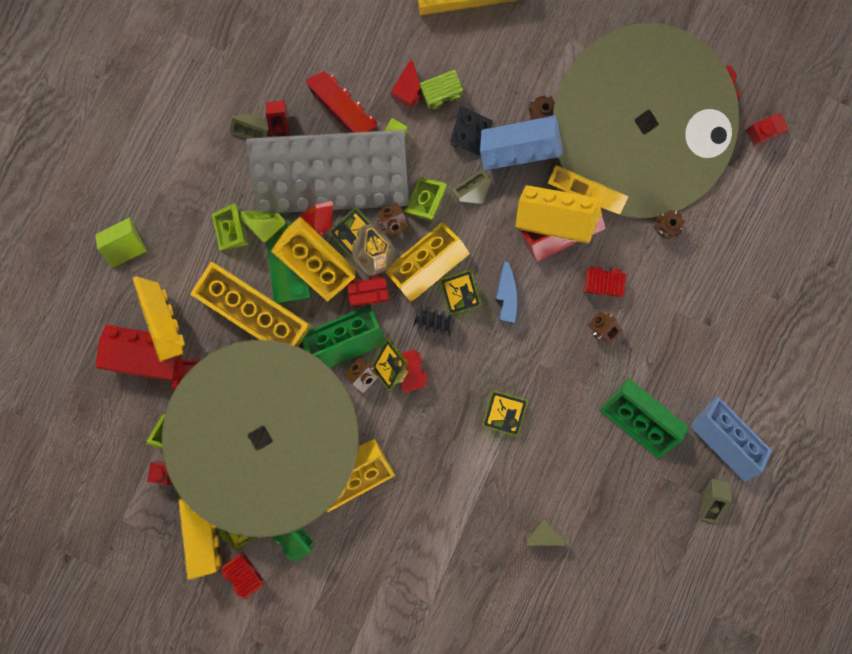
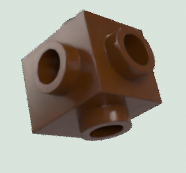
(541, 107)
(392, 219)
(663, 227)
(605, 327)
(361, 375)

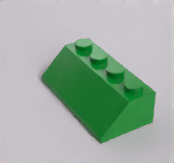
(285, 282)
(345, 337)
(644, 418)
(295, 543)

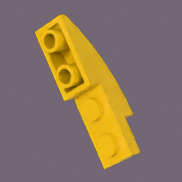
(576, 184)

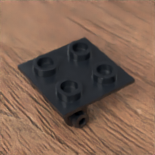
(468, 130)

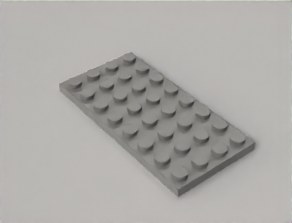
(338, 168)

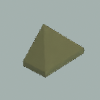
(249, 126)
(474, 188)
(544, 535)

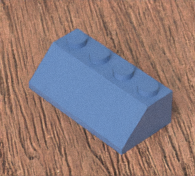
(520, 143)
(731, 439)

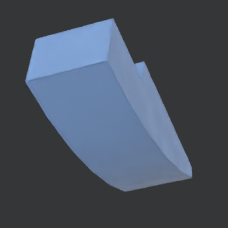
(507, 294)

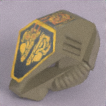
(372, 251)

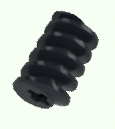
(434, 320)

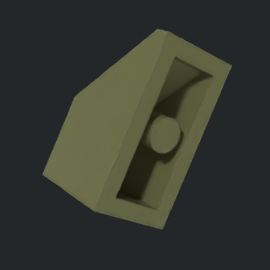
(715, 501)

